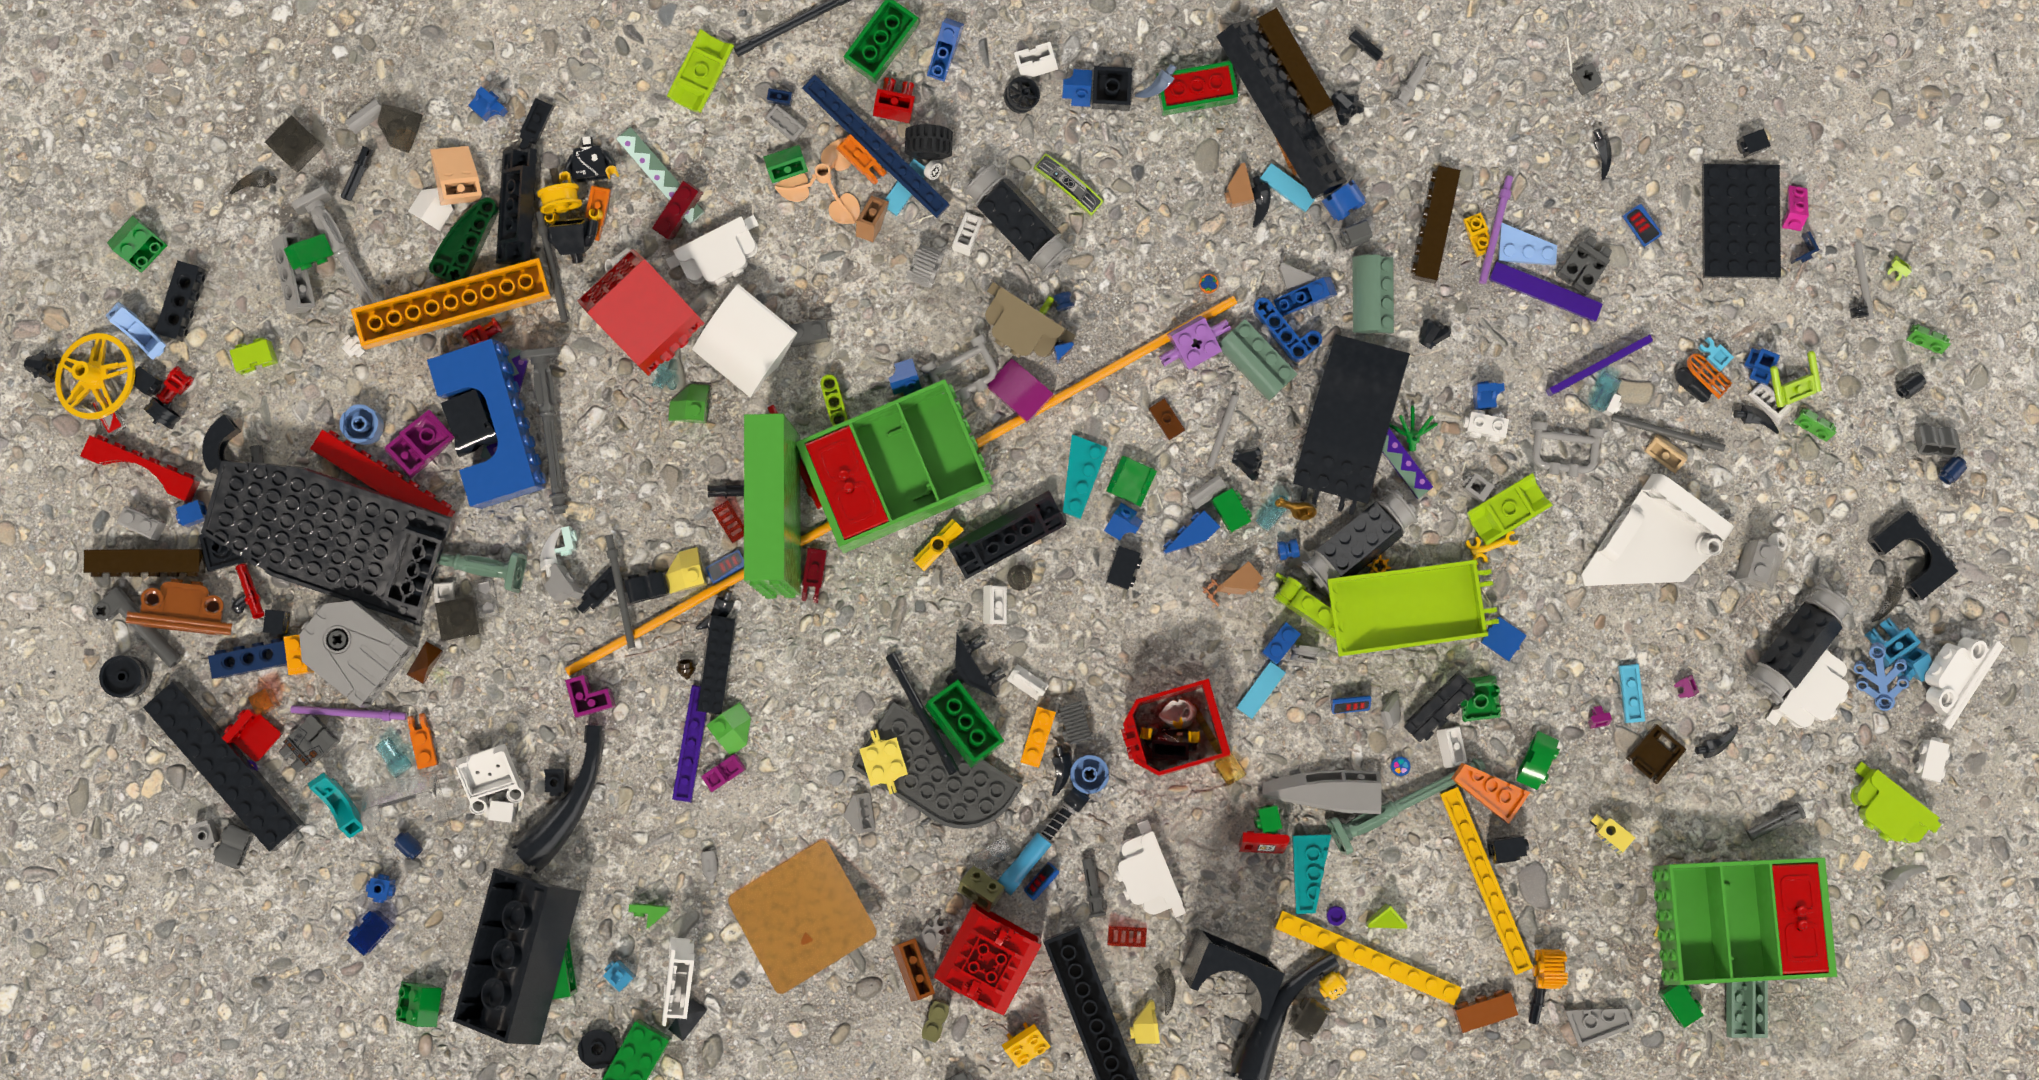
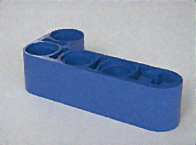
(1284, 327)

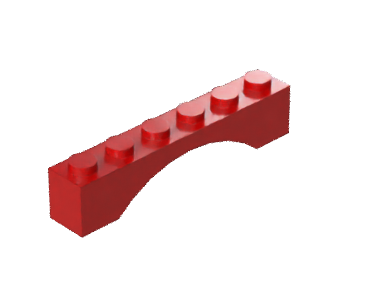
(175, 484)

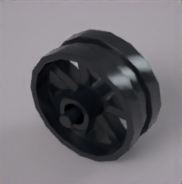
(1022, 94)
(162, 413)

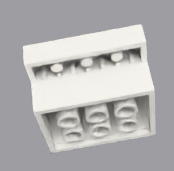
(744, 341)

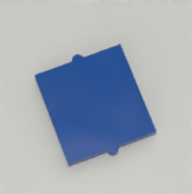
(1503, 639)

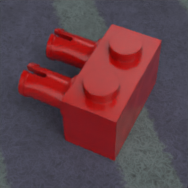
(893, 104)

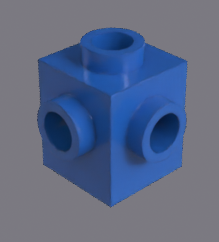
(387, 886)

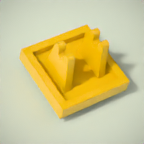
(1025, 1045)

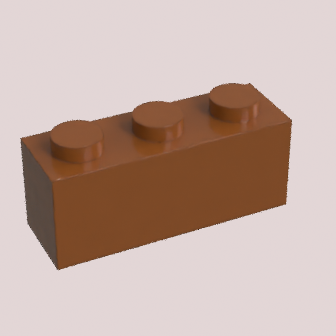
(913, 970)
(1484, 1010)

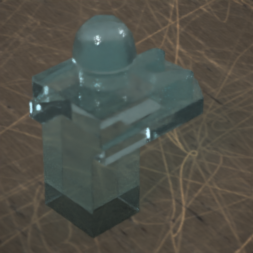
(665, 379)

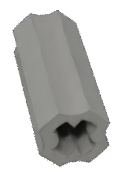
(364, 116)
(1206, 492)

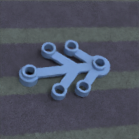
(1881, 678)

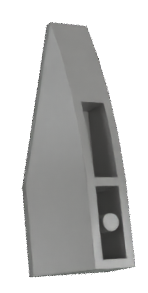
(1330, 790)

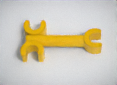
(1477, 550)

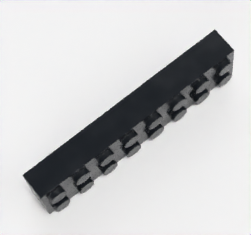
(715, 665)

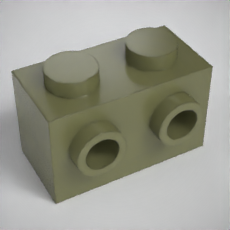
(981, 888)

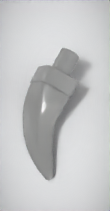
(1897, 877)

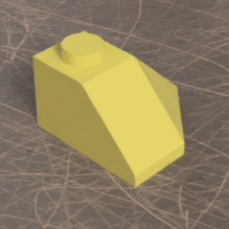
(685, 571)
(1145, 1025)

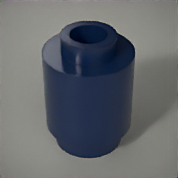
(1952, 470)
(408, 845)

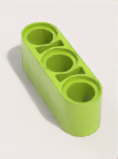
(829, 394)

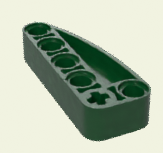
(456, 242)

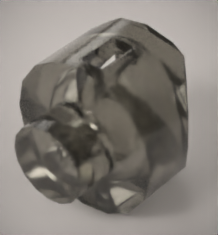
(1019, 577)

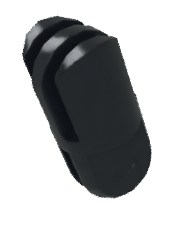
(1692, 384)

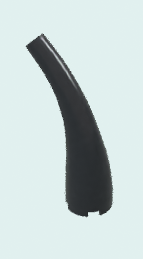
(552, 831)
(1260, 1043)

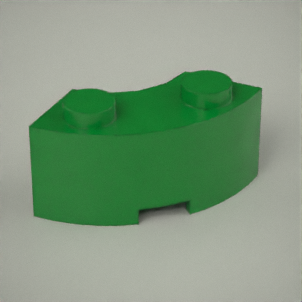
(1538, 760)

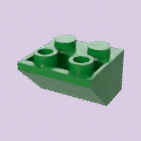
(136, 244)
(418, 1004)

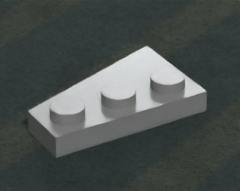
(1597, 1024)

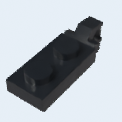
(535, 123)
(598, 591)

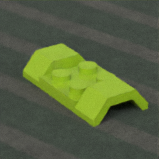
(700, 72)
(1508, 509)

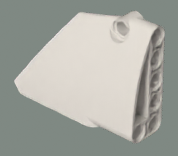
(1658, 538)

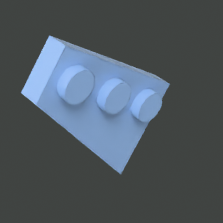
(1524, 248)

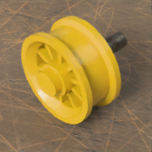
(559, 197)

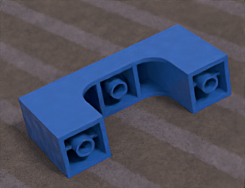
(515, 465)

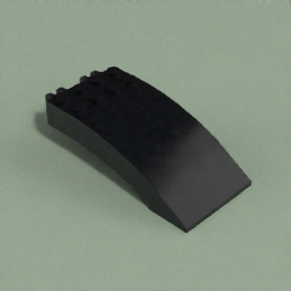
(1350, 420)

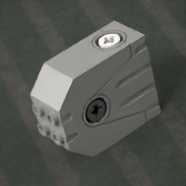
(353, 650)

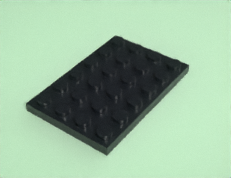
(1741, 221)

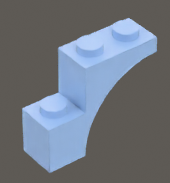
(136, 330)

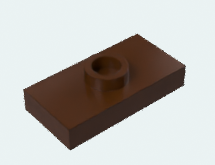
(1166, 419)

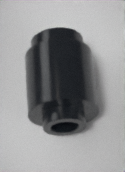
(1910, 385)

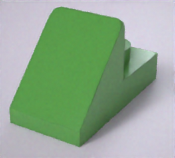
(654, 912)

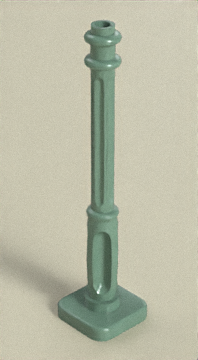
(511, 571)
(1365, 822)

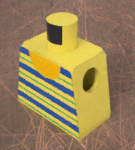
(1620, 837)

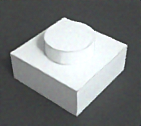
(1613, 405)

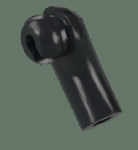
(238, 604)

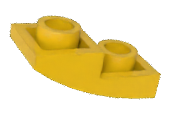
(1477, 233)

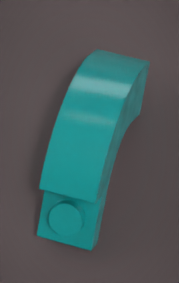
(339, 803)

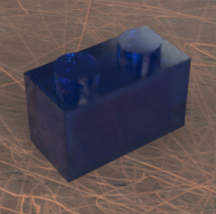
(370, 932)

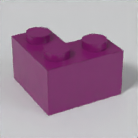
(586, 702)

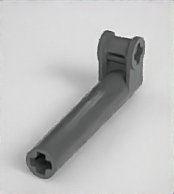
(119, 602)

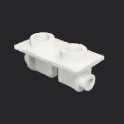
(1027, 682)

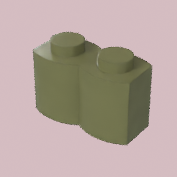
(934, 1024)

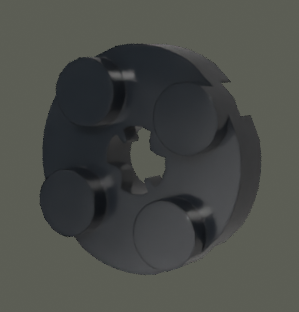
(590, 1057)

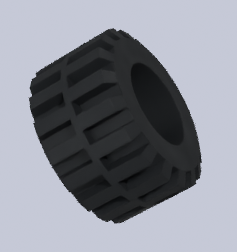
(928, 142)

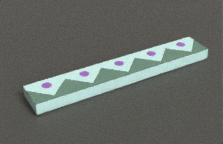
(654, 169)

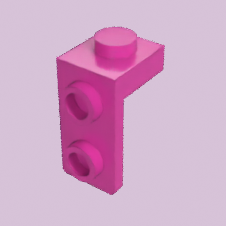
(1797, 208)

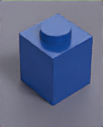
(191, 513)

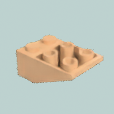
(455, 175)

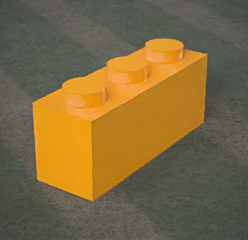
(1038, 737)

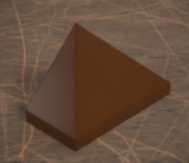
(424, 662)

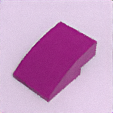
(1020, 390)
(419, 444)

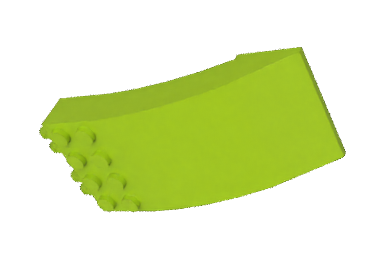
(1408, 607)

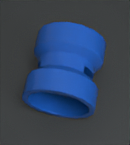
(1283, 549)

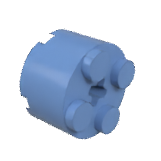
(357, 415)
(1100, 773)

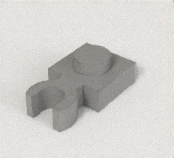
(930, 935)

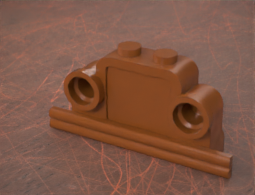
(181, 608)

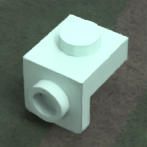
(569, 537)

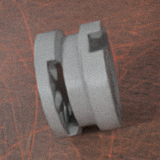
(1304, 651)

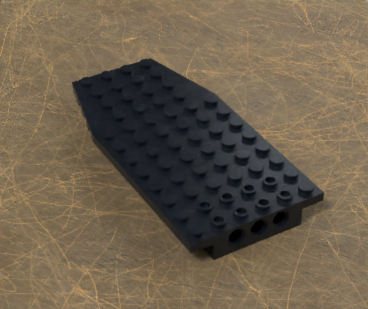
(329, 535)

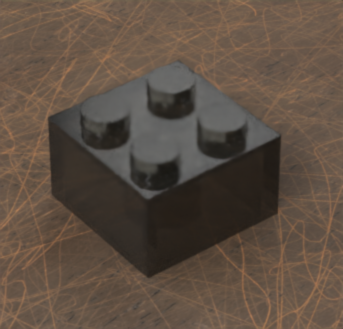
(294, 144)
(459, 619)

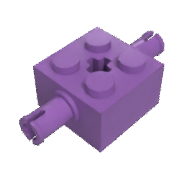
(1183, 338)

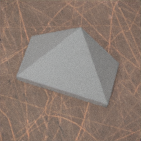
(1294, 278)
(860, 813)

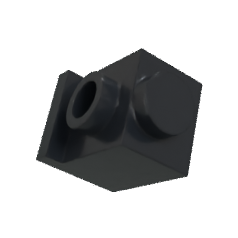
(561, 777)

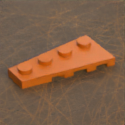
(1492, 792)

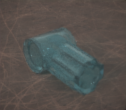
(1606, 387)
(1270, 515)
(396, 761)

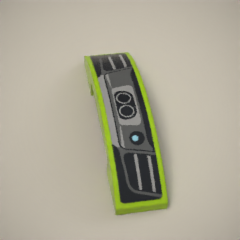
(1069, 183)

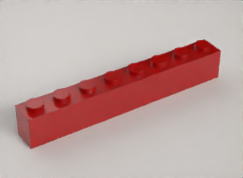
(375, 473)

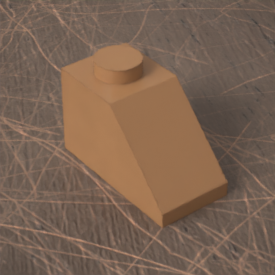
(1239, 189)
(871, 218)
(1242, 581)

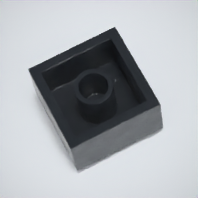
(1112, 88)

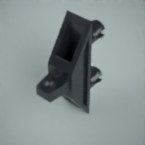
(968, 671)

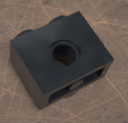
(1507, 848)

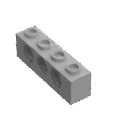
(294, 283)

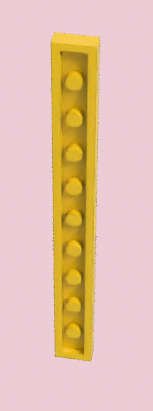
(1486, 881)
(1368, 957)

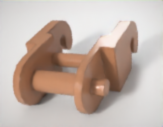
(1210, 596)

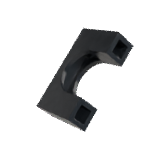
(1936, 567)

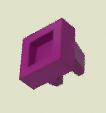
(1689, 686)
(1599, 718)

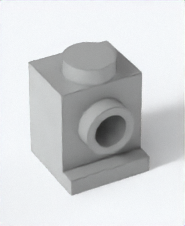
(1484, 487)
(209, 829)

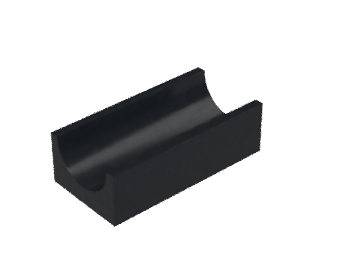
(1213, 955)
(516, 957)

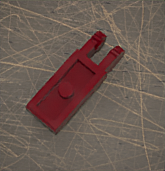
(814, 572)

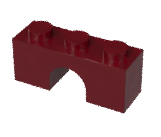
(682, 201)

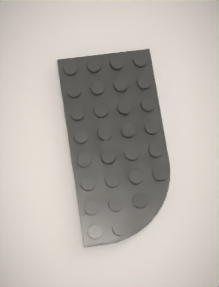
(956, 800)

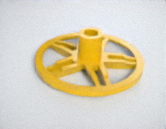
(93, 376)

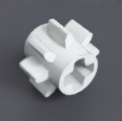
(352, 345)

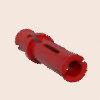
(252, 598)

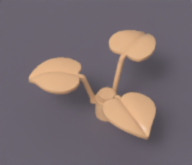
(795, 189)

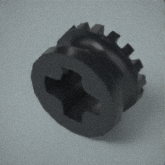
(1859, 313)

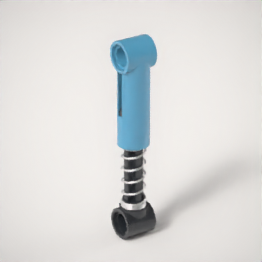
(1041, 842)

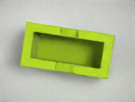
(257, 353)

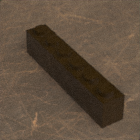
(1294, 63)
(1436, 224)
(144, 562)

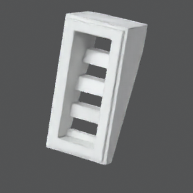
(964, 245)
(1771, 412)

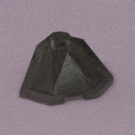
(399, 126)

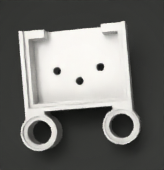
(489, 773)

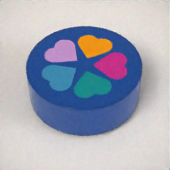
(1400, 766)

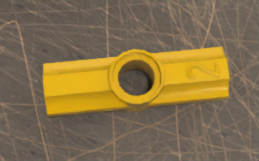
(929, 554)

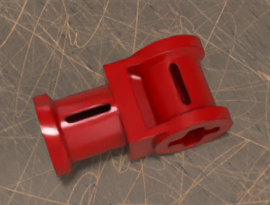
(482, 333)
(175, 385)

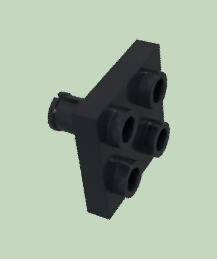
(218, 556)

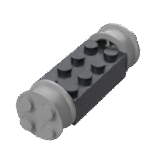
(1018, 219)
(1360, 540)
(1800, 644)

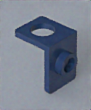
(1812, 248)

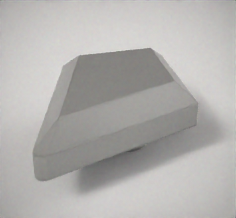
(1391, 712)

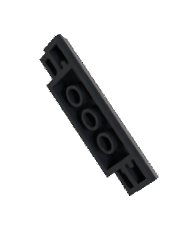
(516, 206)
(1007, 534)

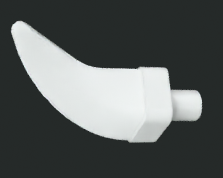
(548, 555)

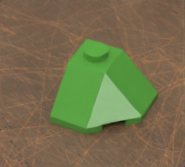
(690, 404)
(731, 728)

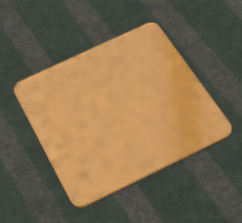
(802, 916)

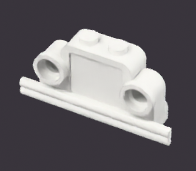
(717, 253)
(1957, 675)
(1816, 694)
(1147, 874)
(679, 979)

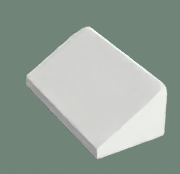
(994, 604)
(1451, 746)

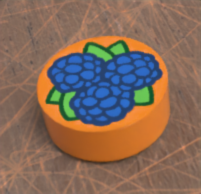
(1208, 283)

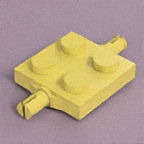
(883, 761)

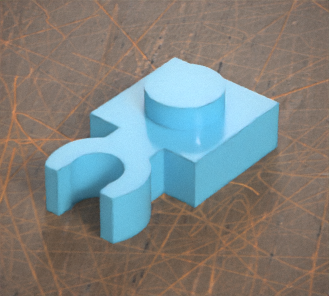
(1718, 356)

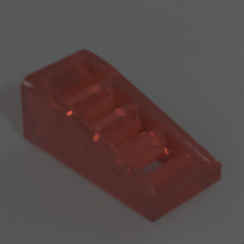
(721, 507)
(1110, 936)

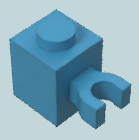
(1917, 664)
(618, 975)

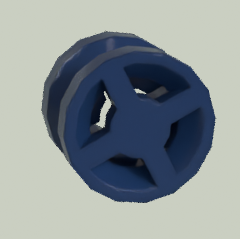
(1063, 301)

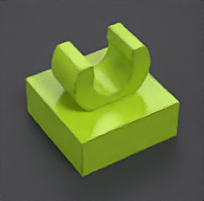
(1900, 266)

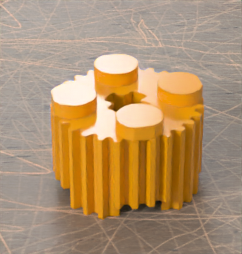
(1550, 968)

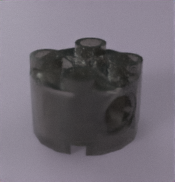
(1309, 1018)

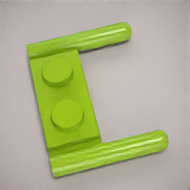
(1798, 388)

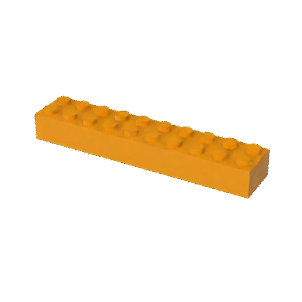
(451, 304)

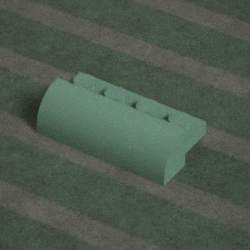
(1373, 294)
(1257, 360)
(1747, 1009)

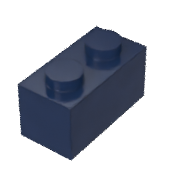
(779, 97)

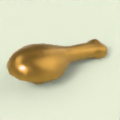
(1299, 510)

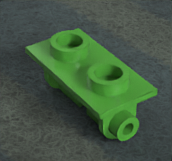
(1935, 342)
(1822, 429)

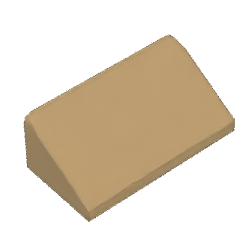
(1666, 453)

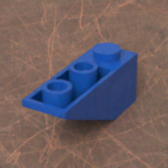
(945, 49)
(1306, 296)
(1197, 532)

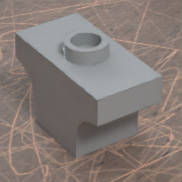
(562, 584)

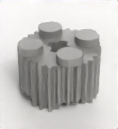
(925, 266)

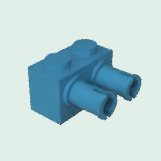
(1898, 646)

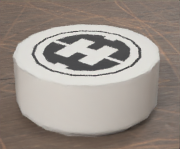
(932, 170)

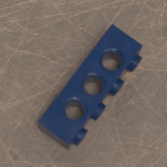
(219, 661)

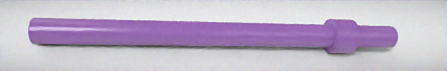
(1504, 196)
(385, 714)

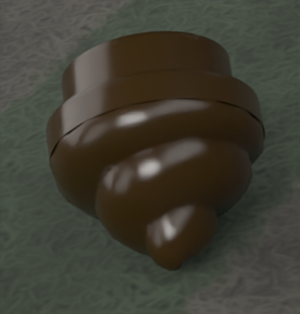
(686, 668)

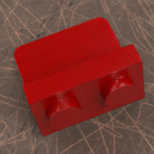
(252, 734)

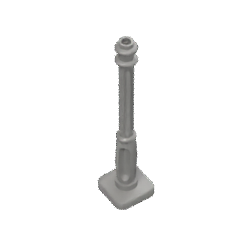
(314, 204)

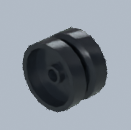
(124, 676)

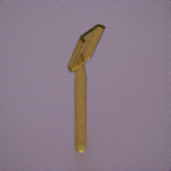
(1229, 767)

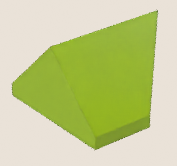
(1386, 918)

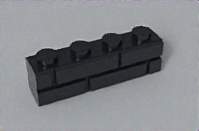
(1439, 706)

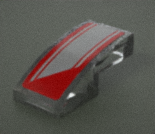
(112, 423)

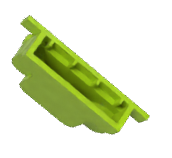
(1293, 596)
(1890, 808)

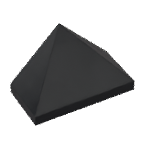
(682, 1027)

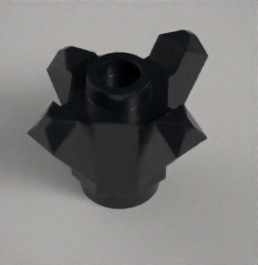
(1346, 106)
(1433, 333)
(42, 365)
(1248, 461)

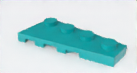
(1083, 468)
(1308, 865)

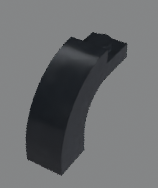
(216, 440)

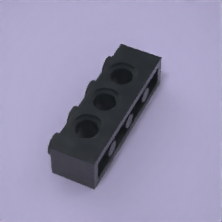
(176, 291)

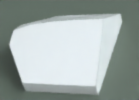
(428, 209)

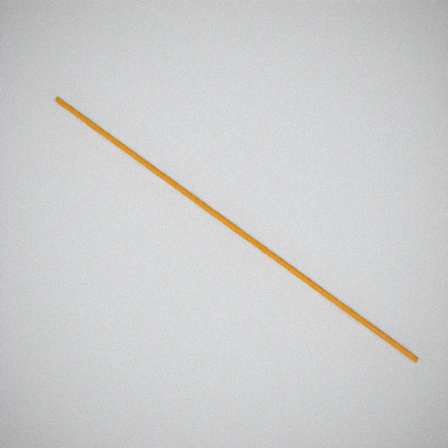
(824, 528)

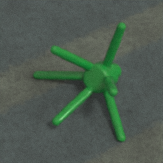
(1413, 435)

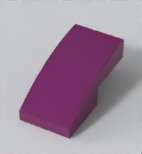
(723, 772)

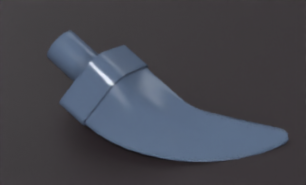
(1162, 81)

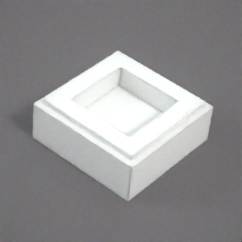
(444, 592)

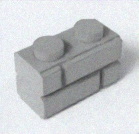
(141, 523)

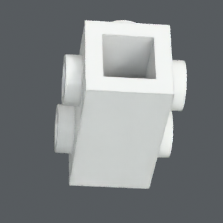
(1479, 424)
(1932, 760)

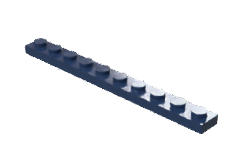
(876, 146)

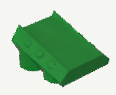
(1131, 481)
(1484, 702)

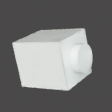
(502, 811)

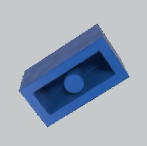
(1280, 643)

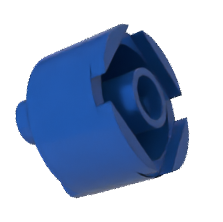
(1344, 199)

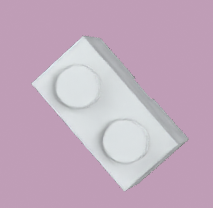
(1036, 61)

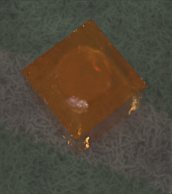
(264, 701)

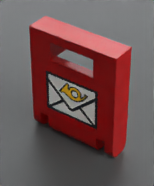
(1263, 842)

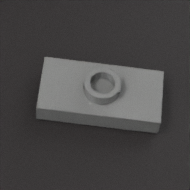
(785, 123)

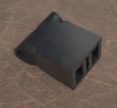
(469, 422)

